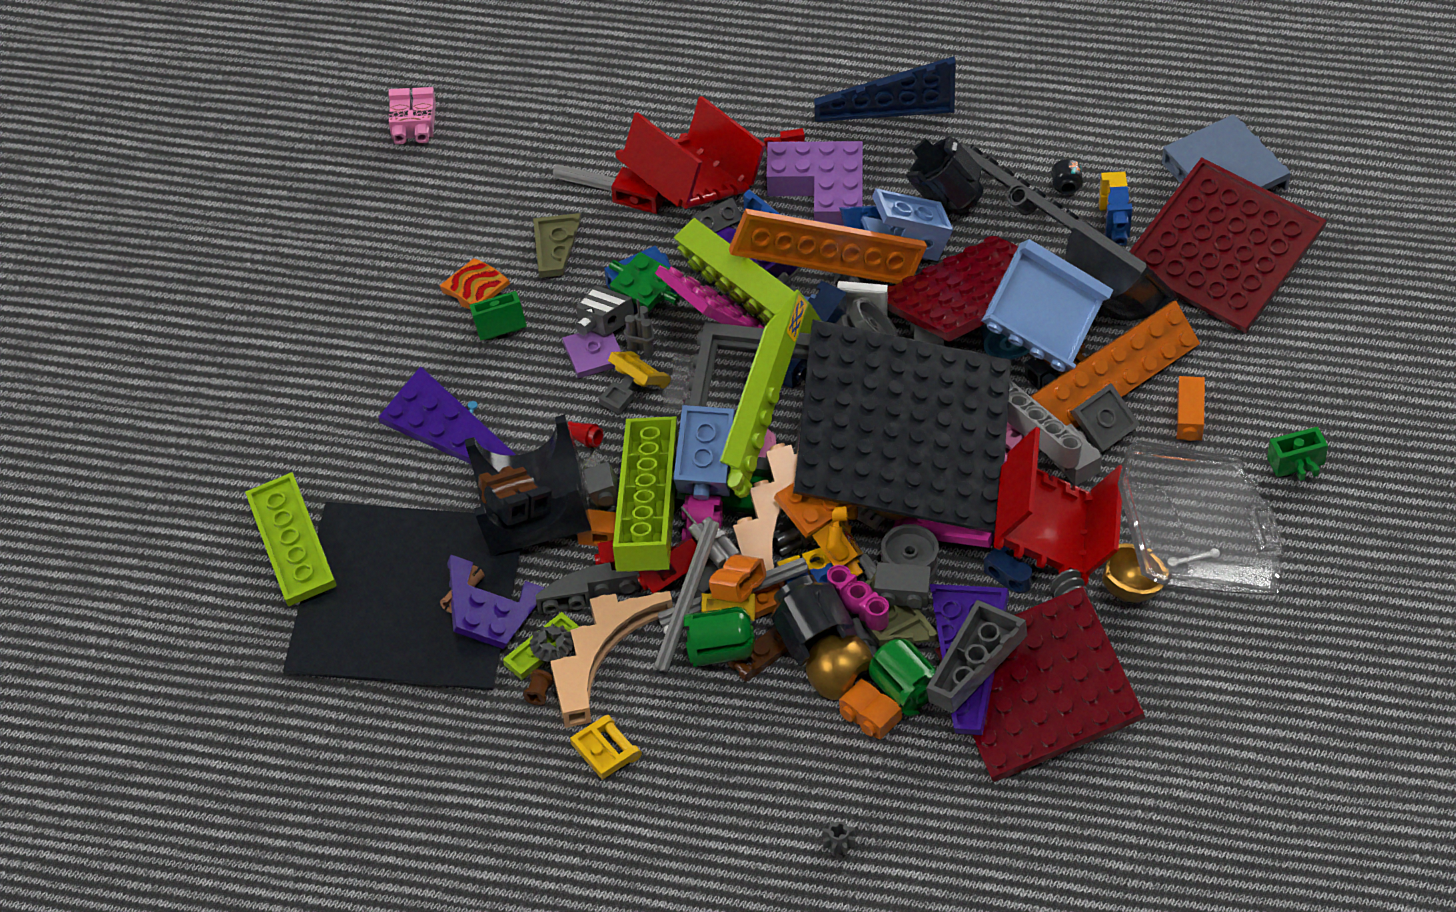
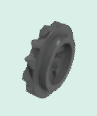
(546, 651)

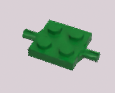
(640, 282)

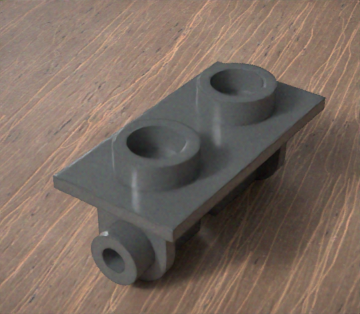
(720, 215)

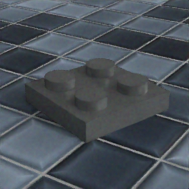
(1105, 418)

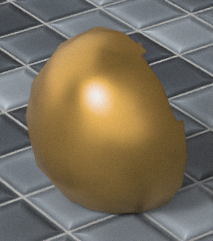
(1124, 577)
(836, 664)

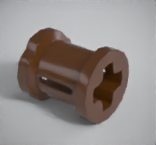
(538, 687)

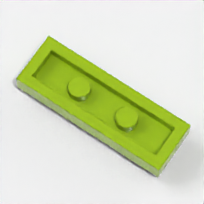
(523, 661)

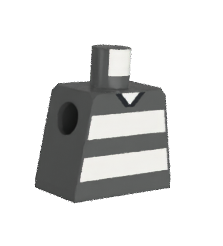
(603, 311)

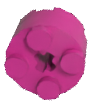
(700, 510)

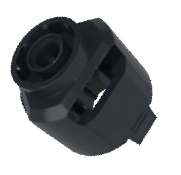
(946, 174)
(808, 613)

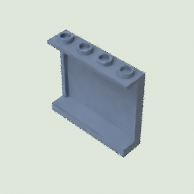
(1230, 147)

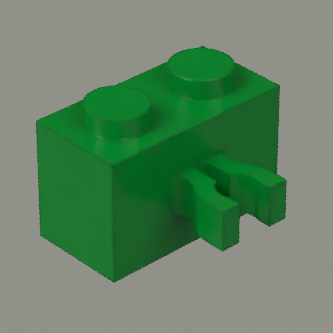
(498, 316)
(1298, 453)

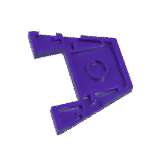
(485, 614)

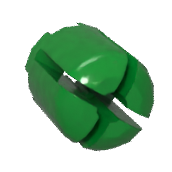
(719, 636)
(902, 674)

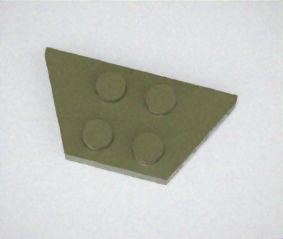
(903, 624)

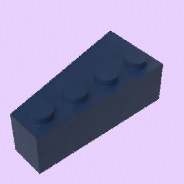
(830, 306)

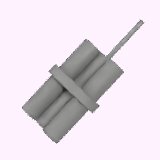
(722, 547)

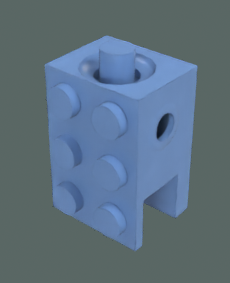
(911, 218)
(699, 451)

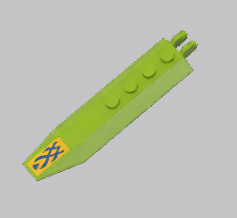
(762, 393)

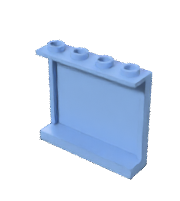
(1045, 305)

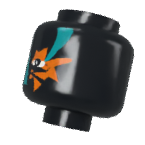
(1067, 176)

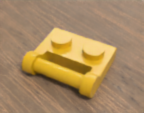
(643, 374)
(599, 752)

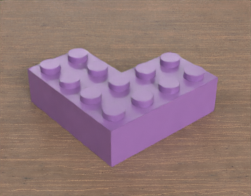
(818, 169)

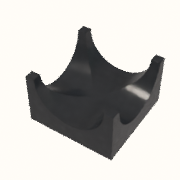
(551, 465)

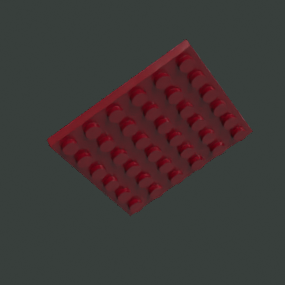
(1226, 243)
(954, 293)
(1055, 689)

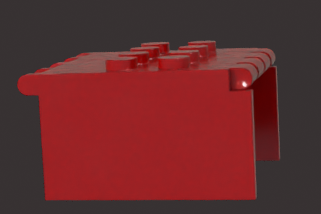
(700, 167)
(1051, 518)

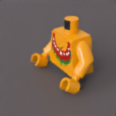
(839, 543)

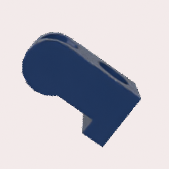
(1008, 571)

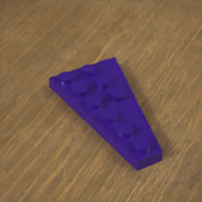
(437, 418)
(951, 609)

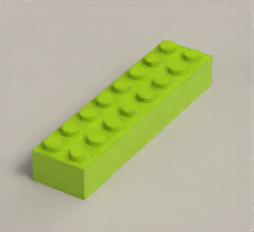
(737, 275)
(646, 495)

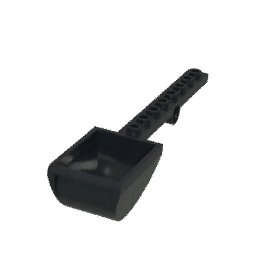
(1135, 286)

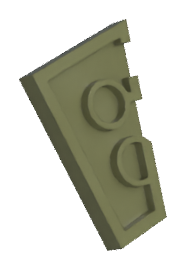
(554, 242)

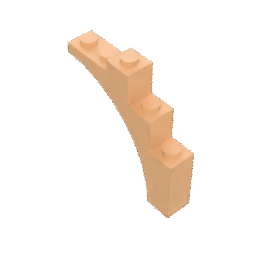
(756, 535)
(591, 644)

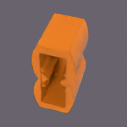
(737, 578)
(870, 709)

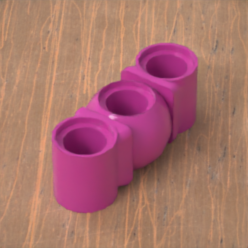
(866, 605)

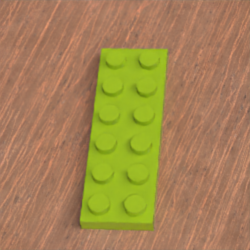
(290, 539)

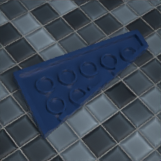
(907, 93)

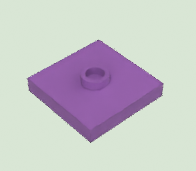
(590, 352)

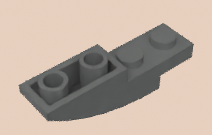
(575, 589)

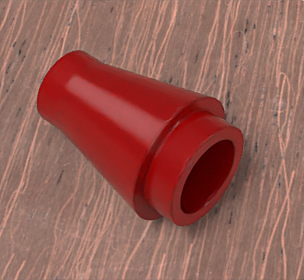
(586, 433)

